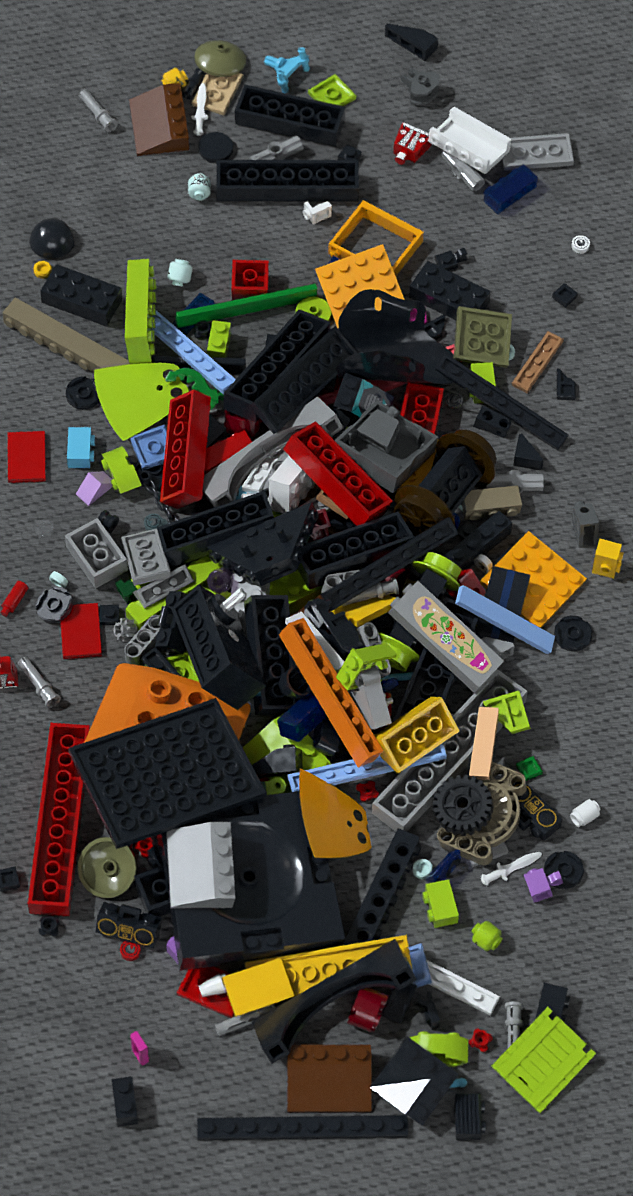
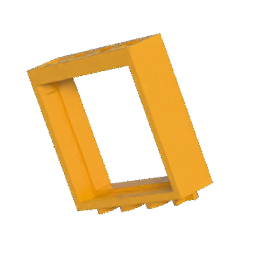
(384, 220)

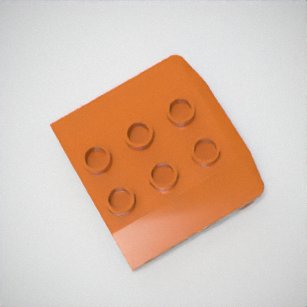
(146, 693)

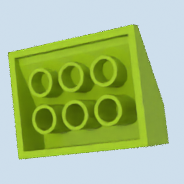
(270, 739)

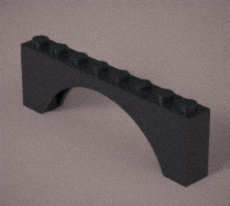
(281, 1026)

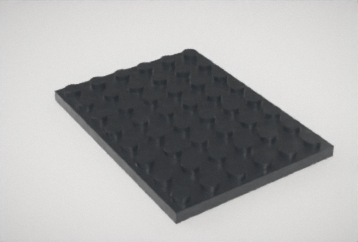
(166, 773)

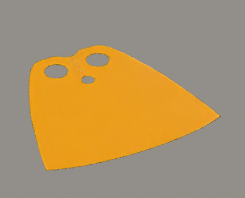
(326, 818)

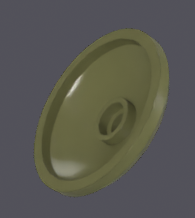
(220, 58)
(95, 871)

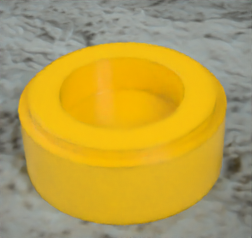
(42, 269)

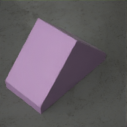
(94, 487)

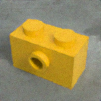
(607, 558)

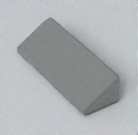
(160, 588)

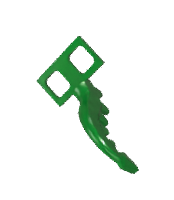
(200, 383)

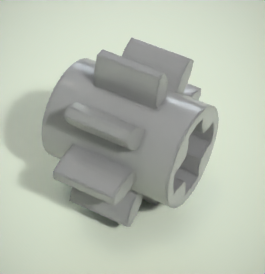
(125, 629)

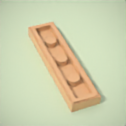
(484, 743)

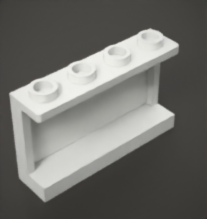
(470, 140)

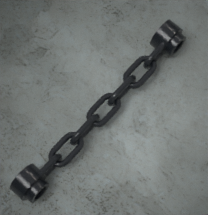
(145, 482)

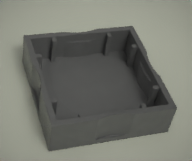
(409, 452)

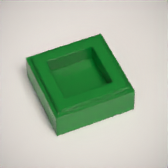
(529, 768)

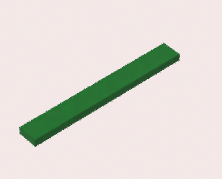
(245, 305)

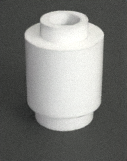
(585, 813)

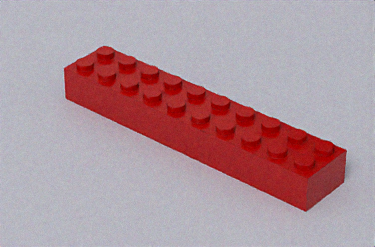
(58, 824)

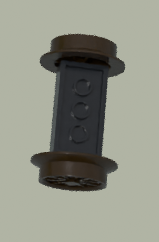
(463, 463)

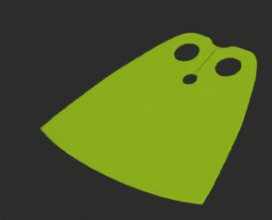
(131, 395)

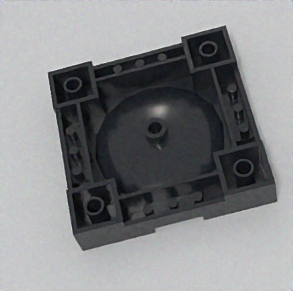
(280, 912)

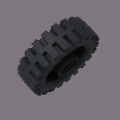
(460, 791)

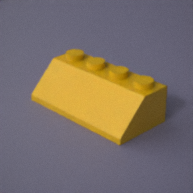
(416, 733)

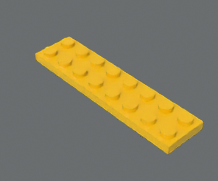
(312, 967)

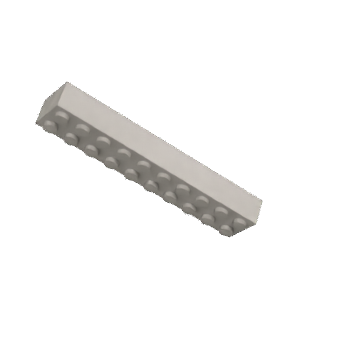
(415, 786)

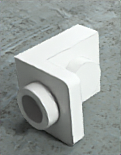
(317, 213)

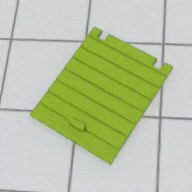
(544, 1058)

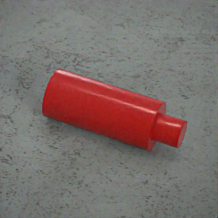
(14, 598)

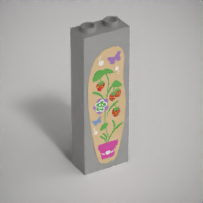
(445, 636)

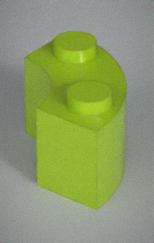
(122, 472)
(448, 1047)

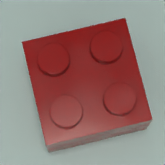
(249, 278)

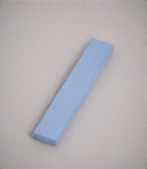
(505, 619)

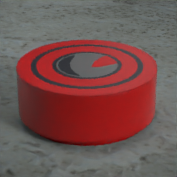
(130, 951)

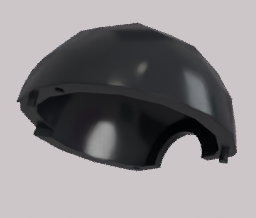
(51, 238)

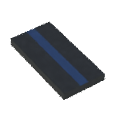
(509, 591)

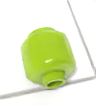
(486, 936)

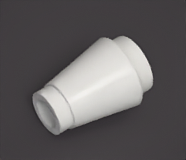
(213, 986)

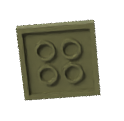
(482, 336)

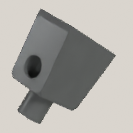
(380, 429)
(584, 516)

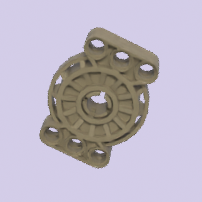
(499, 827)

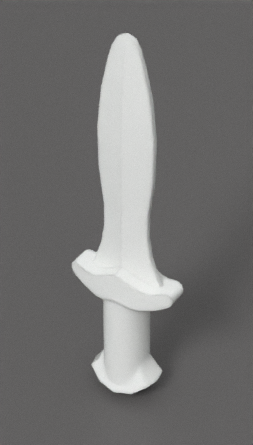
(200, 115)
(504, 870)

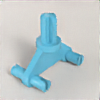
(286, 67)

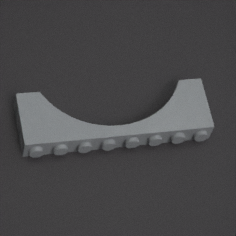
(224, 481)

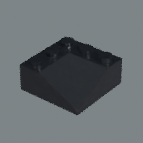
(414, 1081)

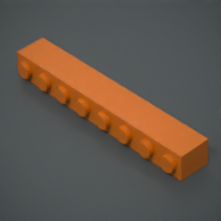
(330, 692)

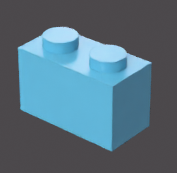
(79, 447)

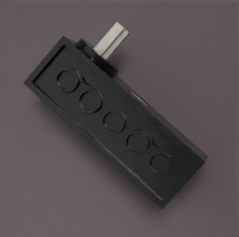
(218, 645)

